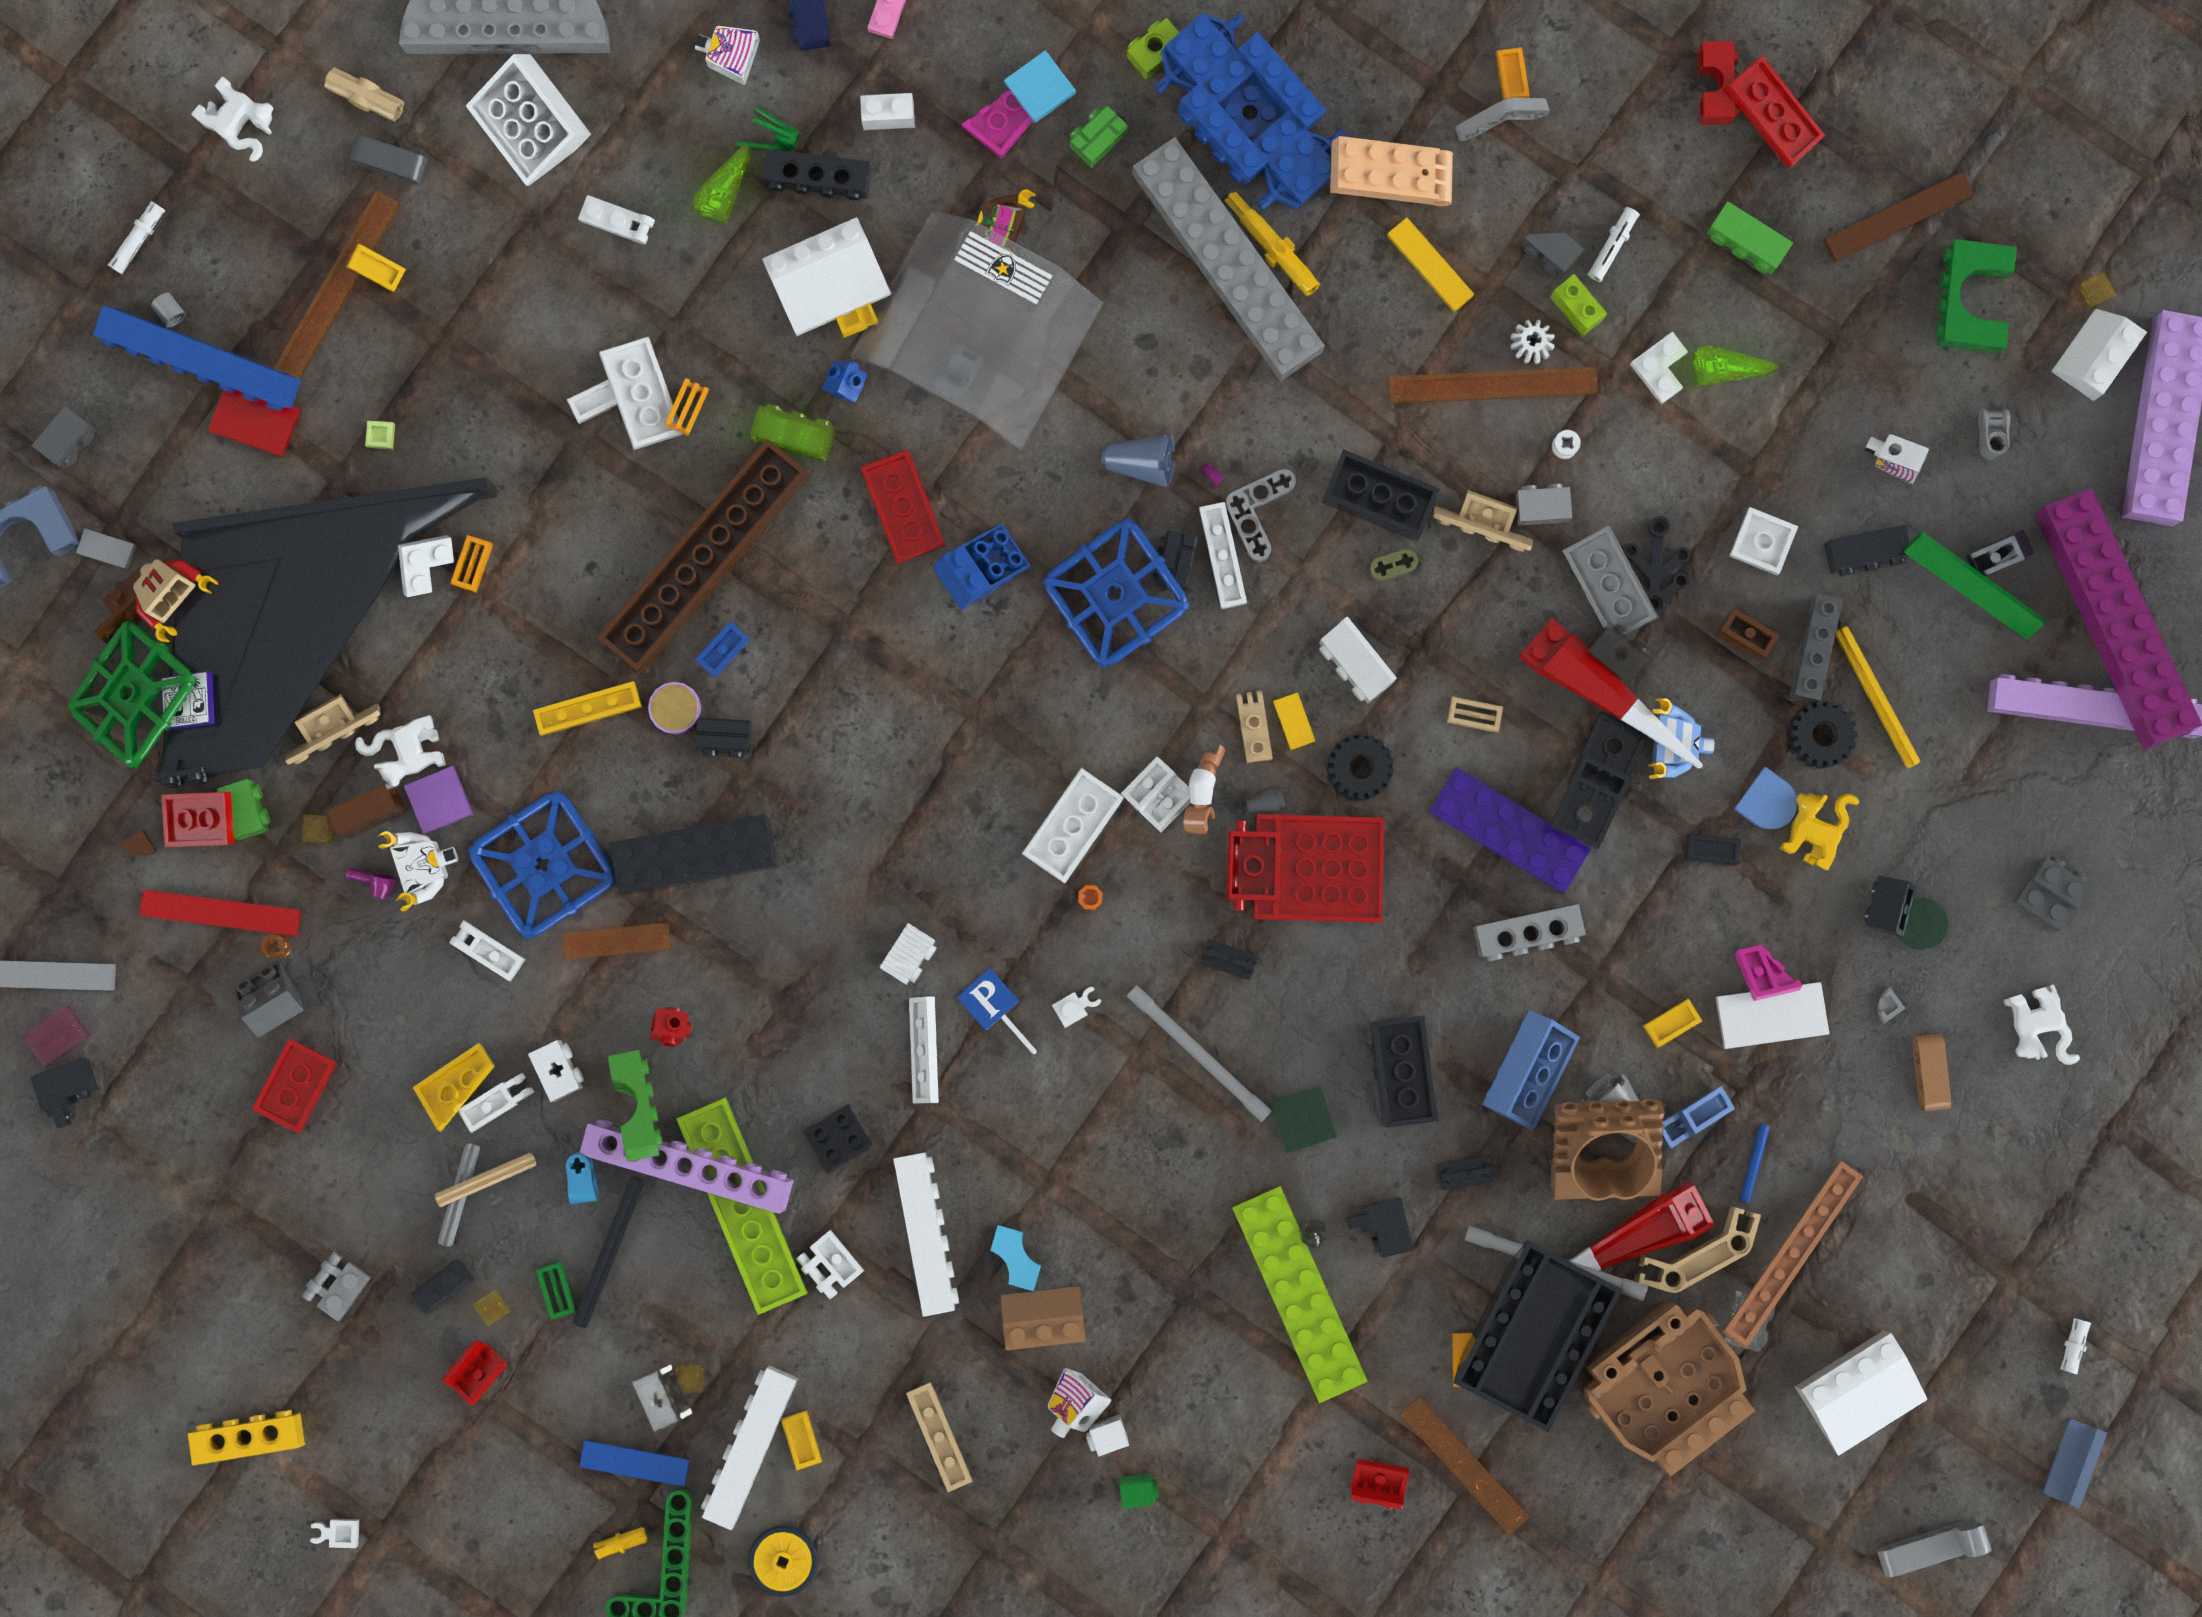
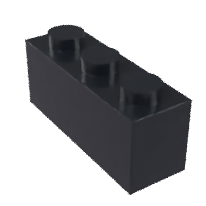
(1867, 550)

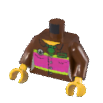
(1003, 214)

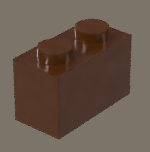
(1747, 635)

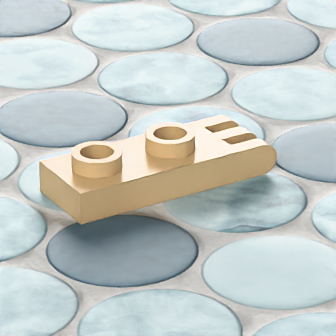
(1254, 728)

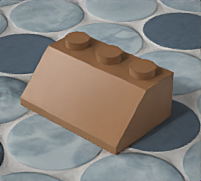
(1043, 1318)

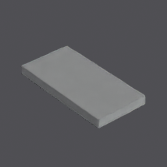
(1610, 581)

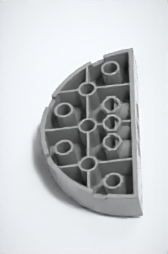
(503, 27)

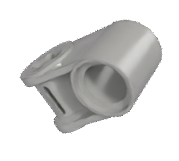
(1993, 427)

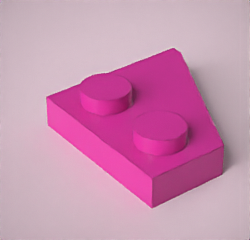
(1764, 974)

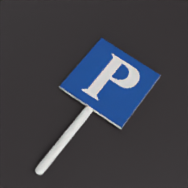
(989, 1001)

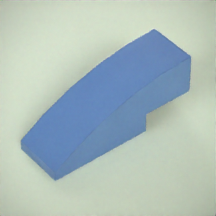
(1695, 1117)

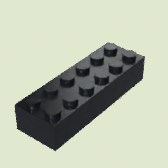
(693, 855)

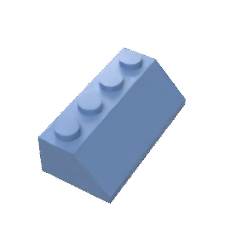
(1531, 1070)

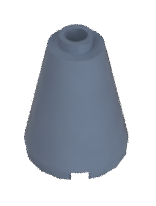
(1142, 458)

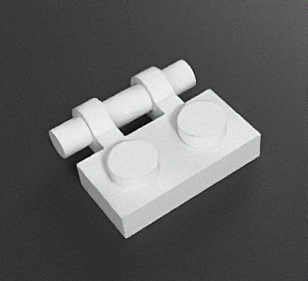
(835, 1258)

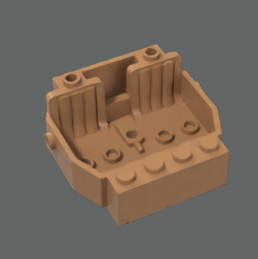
(1692, 1362)

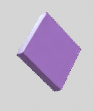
(438, 800)

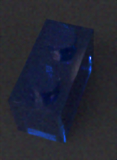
(811, 24)

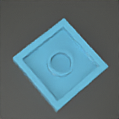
(1040, 86)

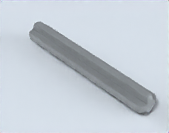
(455, 1208)

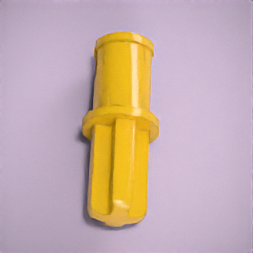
(620, 1542)

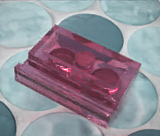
(56, 1036)

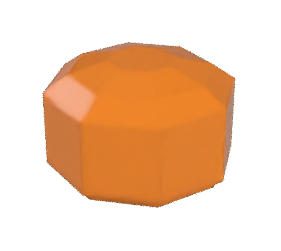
(1090, 897)

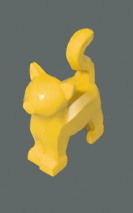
(1816, 832)

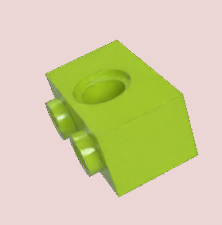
(1142, 57)
(1578, 305)

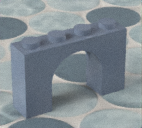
(48, 515)

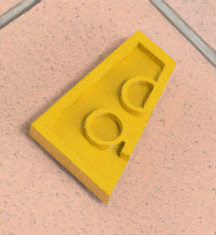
(453, 1084)

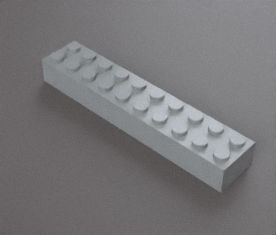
(1227, 259)

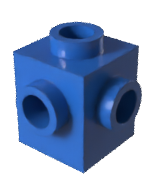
(845, 380)

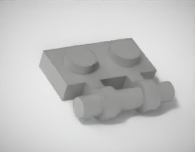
(342, 1292)

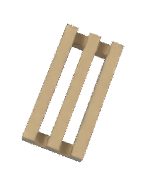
(1453, 710)

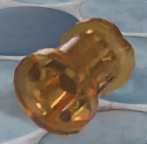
(283, 945)

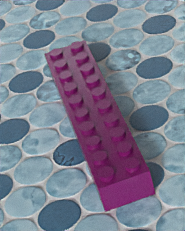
(2118, 619)

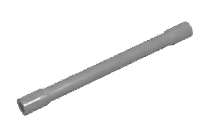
(1250, 1101)
(1488, 1240)

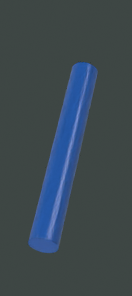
(1754, 1163)

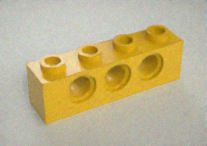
(204, 1449)

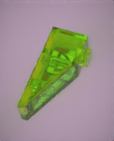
(721, 189)
(1724, 365)

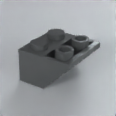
(267, 999)

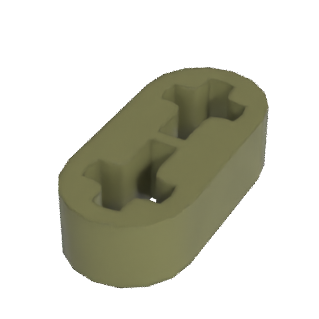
(1391, 559)

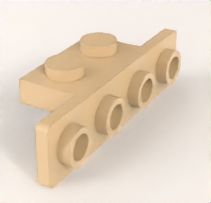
(1485, 517)
(326, 724)

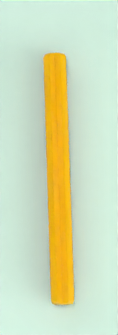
(1877, 697)

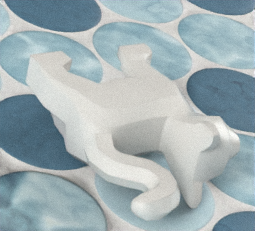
(232, 117)
(407, 742)
(2043, 1019)

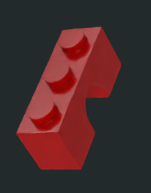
(1719, 61)

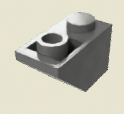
(1554, 250)

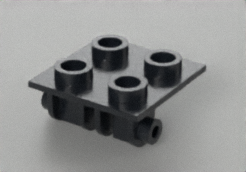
(838, 1139)

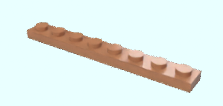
(1792, 1254)

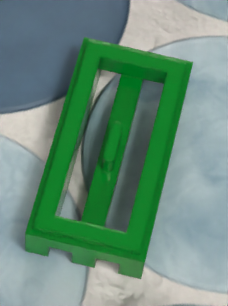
(566, 1287)

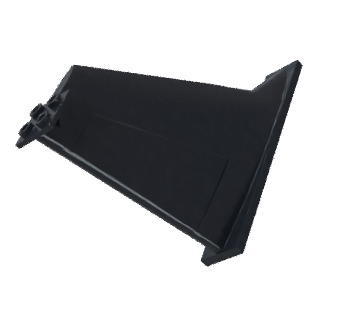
(284, 610)

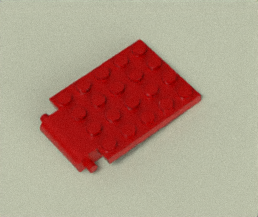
(1308, 868)

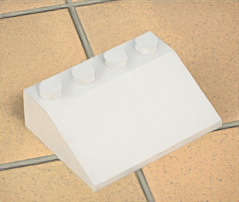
(527, 118)
(826, 276)
(1862, 1391)

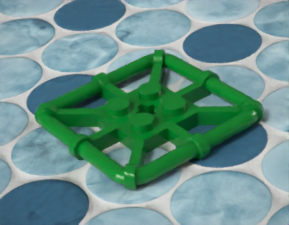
(144, 691)

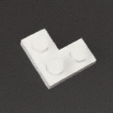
(1654, 370)
(417, 558)

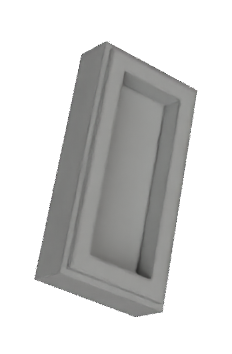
(106, 549)

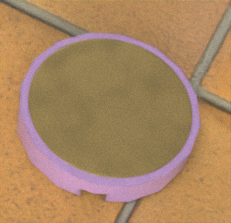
(674, 708)

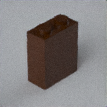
(366, 811)

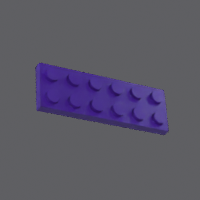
(1509, 830)

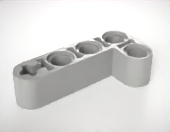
(1934, 1547)

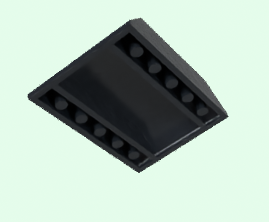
(1536, 1335)

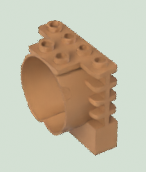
(1607, 1178)

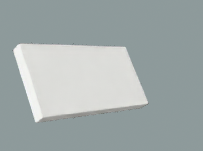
(639, 392)
(1073, 825)
(1772, 1019)

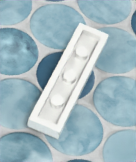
(1222, 555)
(923, 1050)

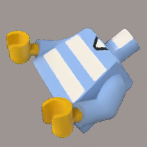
(1683, 726)

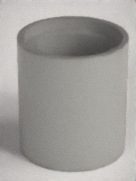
(168, 310)

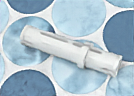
(1628, 219)
(134, 240)

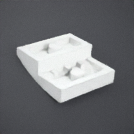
(1158, 794)

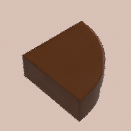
(139, 844)

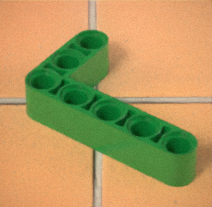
(669, 1567)

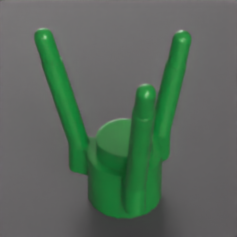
(785, 136)

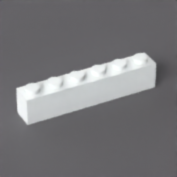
(925, 1234)
(749, 1448)

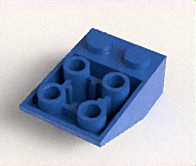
(980, 566)

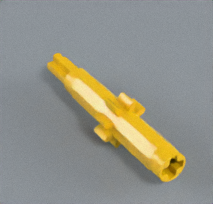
(1278, 251)

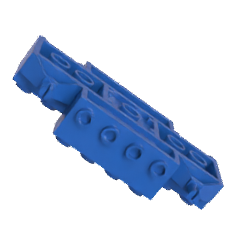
(1225, 82)

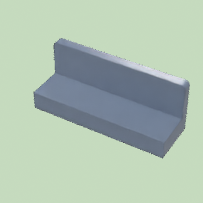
(2074, 1463)

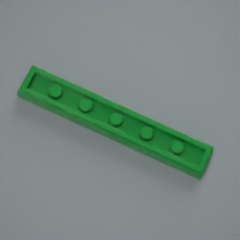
(1974, 585)

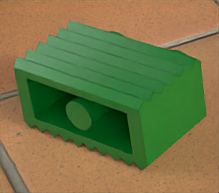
(1138, 1490)

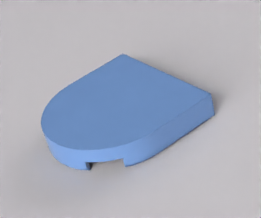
(1768, 801)

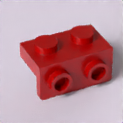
(474, 1371)
(1379, 1483)

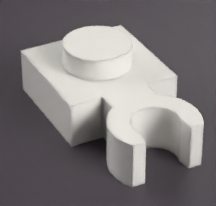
(1072, 1009)
(341, 1533)

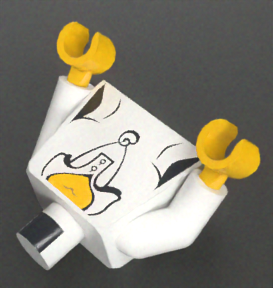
(418, 865)

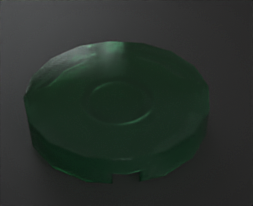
(1925, 925)

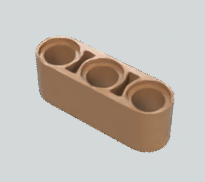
(1931, 1072)

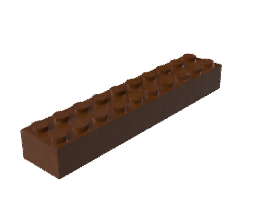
(704, 556)

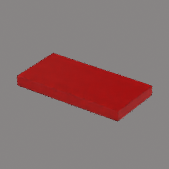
(1774, 111)
(902, 506)

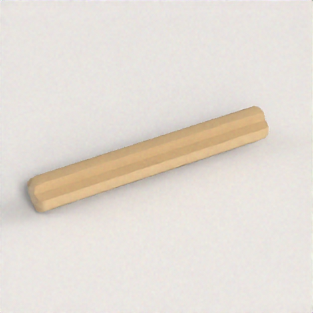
(485, 1179)

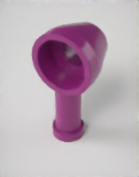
(380, 884)

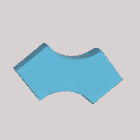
(1009, 1246)

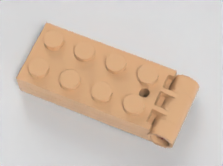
(1391, 171)

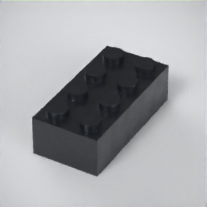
(1380, 495)
(1403, 1071)

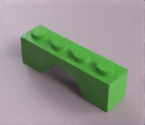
(638, 1134)

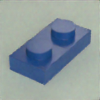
(723, 649)

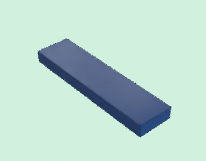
(634, 1462)

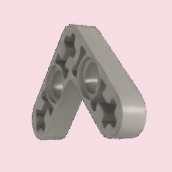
(1504, 110)
(1251, 503)

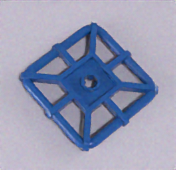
(1132, 596)
(526, 859)

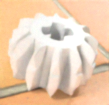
(1522, 341)

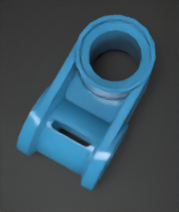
(581, 1184)

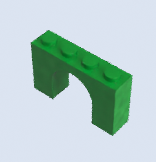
(1957, 326)

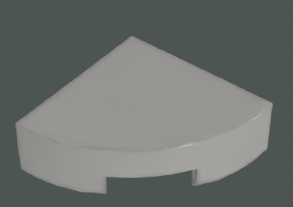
(1888, 1005)

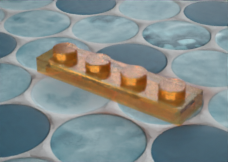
(617, 941)

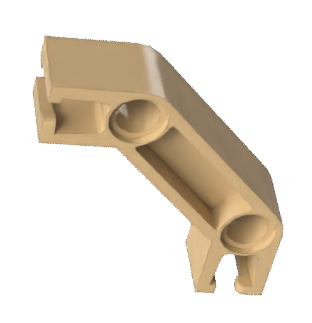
(1705, 1258)

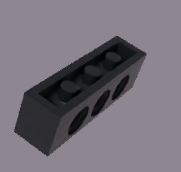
(779, 162)

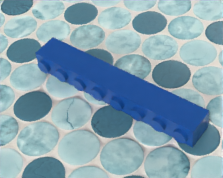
(197, 357)

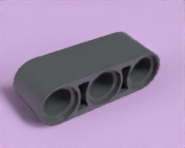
(388, 160)

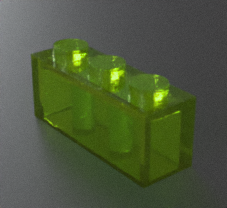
(793, 432)

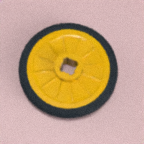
(774, 1577)

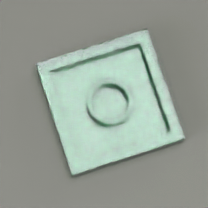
(1303, 1119)

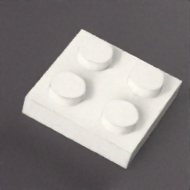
(1763, 541)

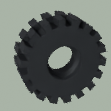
(1802, 735)
(1360, 787)

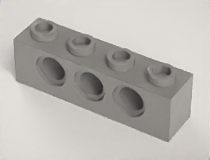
(1568, 917)

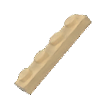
(939, 1436)

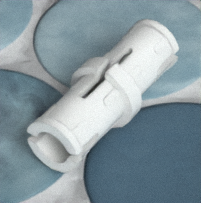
(2075, 1346)

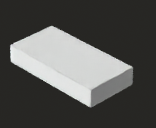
(592, 402)

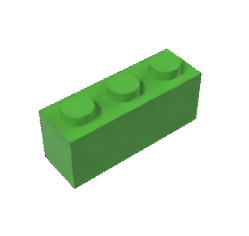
(1749, 238)

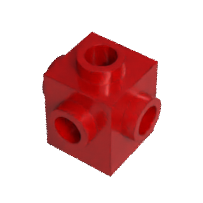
(670, 1026)

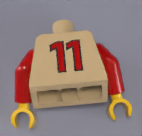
(162, 591)

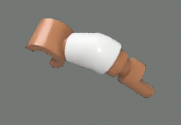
(1201, 792)

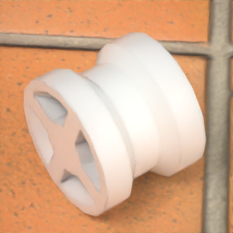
(1562, 448)

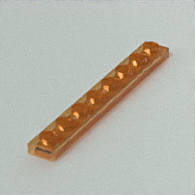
(336, 287)
(1492, 385)

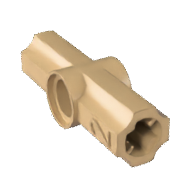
(364, 94)

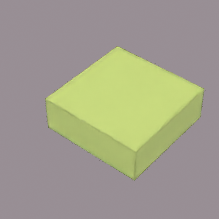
(380, 435)

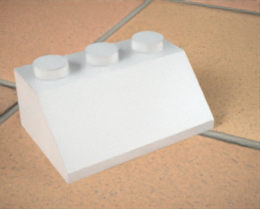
(2098, 352)
(1356, 661)

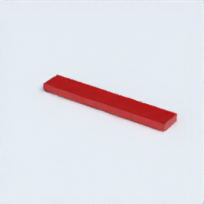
(220, 913)

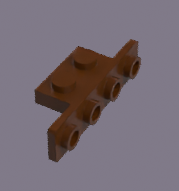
(122, 605)

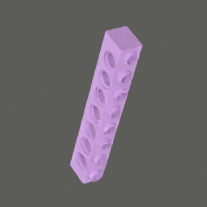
(775, 1199)

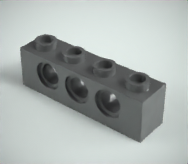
(1815, 648)

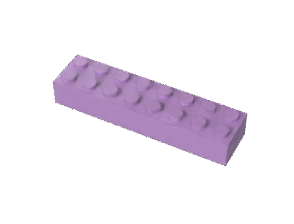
(2166, 421)

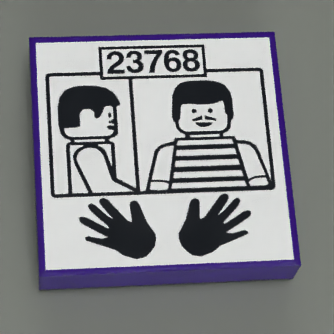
(197, 707)

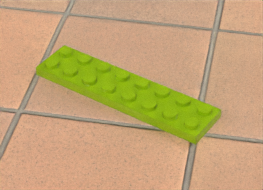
(749, 1230)
(1299, 1294)

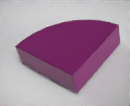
(1212, 475)

